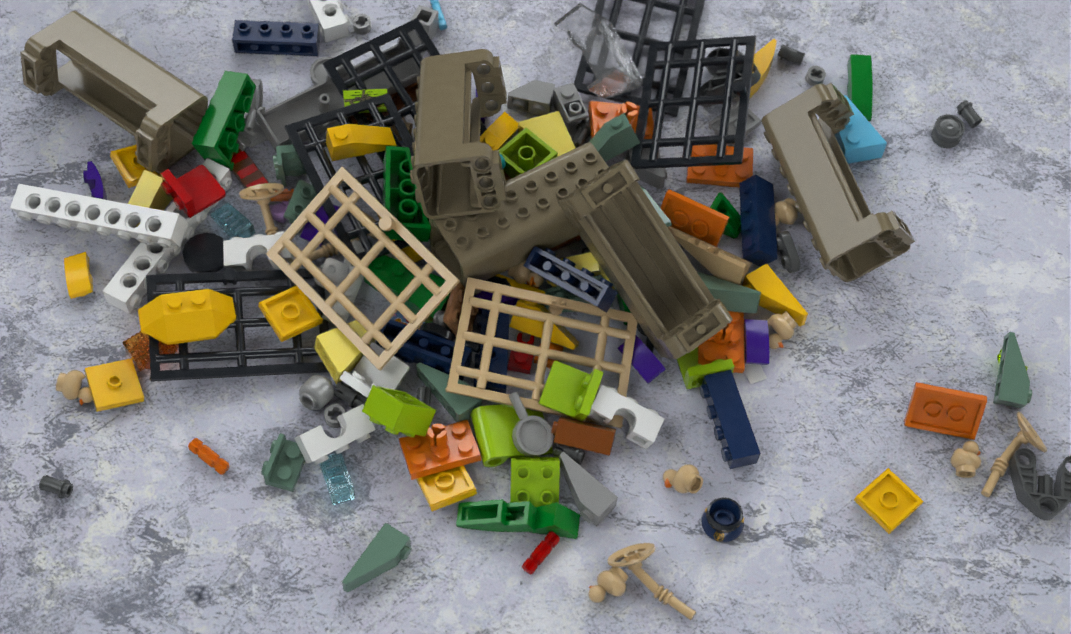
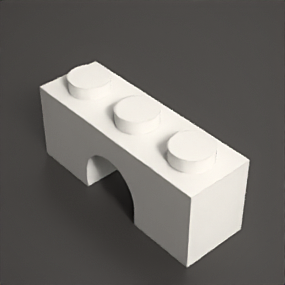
(241, 251)
(643, 422)
(316, 444)

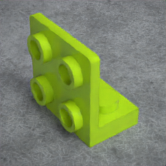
(694, 373)
(570, 390)
(535, 480)

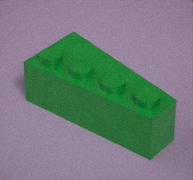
(225, 118)
(400, 194)
(397, 278)

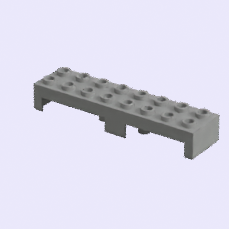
(326, 98)

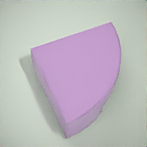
(278, 211)

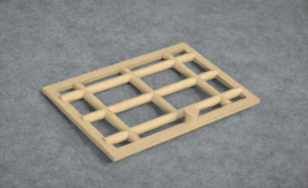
(386, 223)
(555, 308)

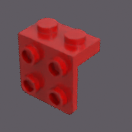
(193, 190)

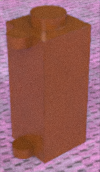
(583, 435)

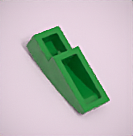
(861, 83)
(497, 516)

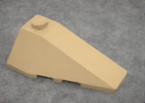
(715, 260)

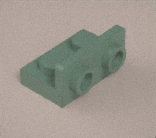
(287, 163)
(300, 199)
(283, 465)

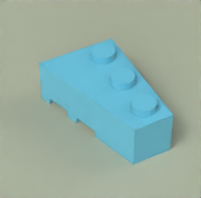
(860, 139)

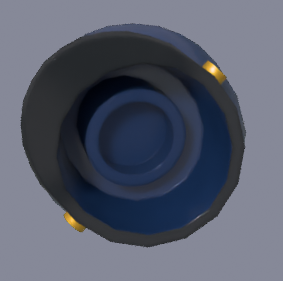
(723, 520)

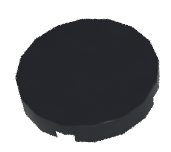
(204, 253)

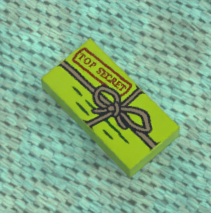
(354, 96)

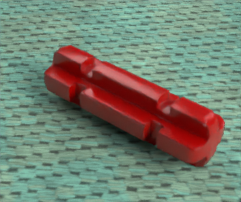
(540, 552)

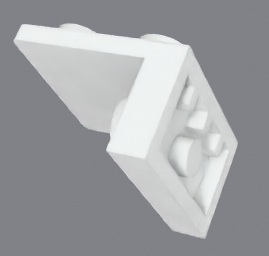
(367, 375)

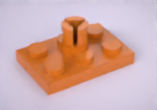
(603, 112)
(720, 174)
(694, 218)
(726, 344)
(945, 410)
(440, 449)

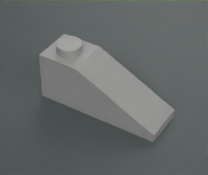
(590, 496)

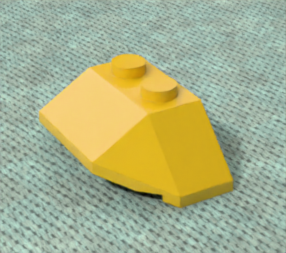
(187, 316)

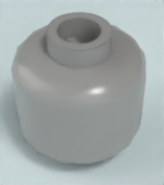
(316, 392)

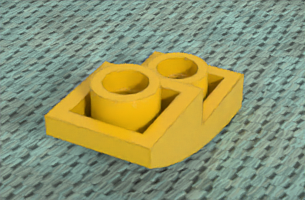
(77, 275)

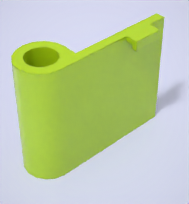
(494, 432)

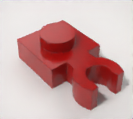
(520, 361)

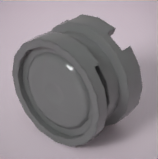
(947, 131)

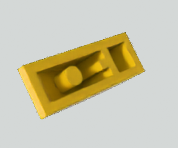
(499, 131)
(357, 140)
(775, 294)
(560, 334)

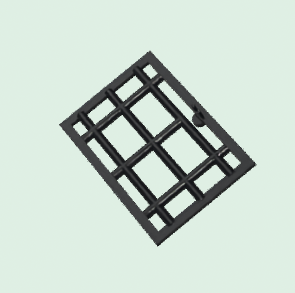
(641, 40)
(384, 66)
(739, 88)
(369, 176)
(240, 354)

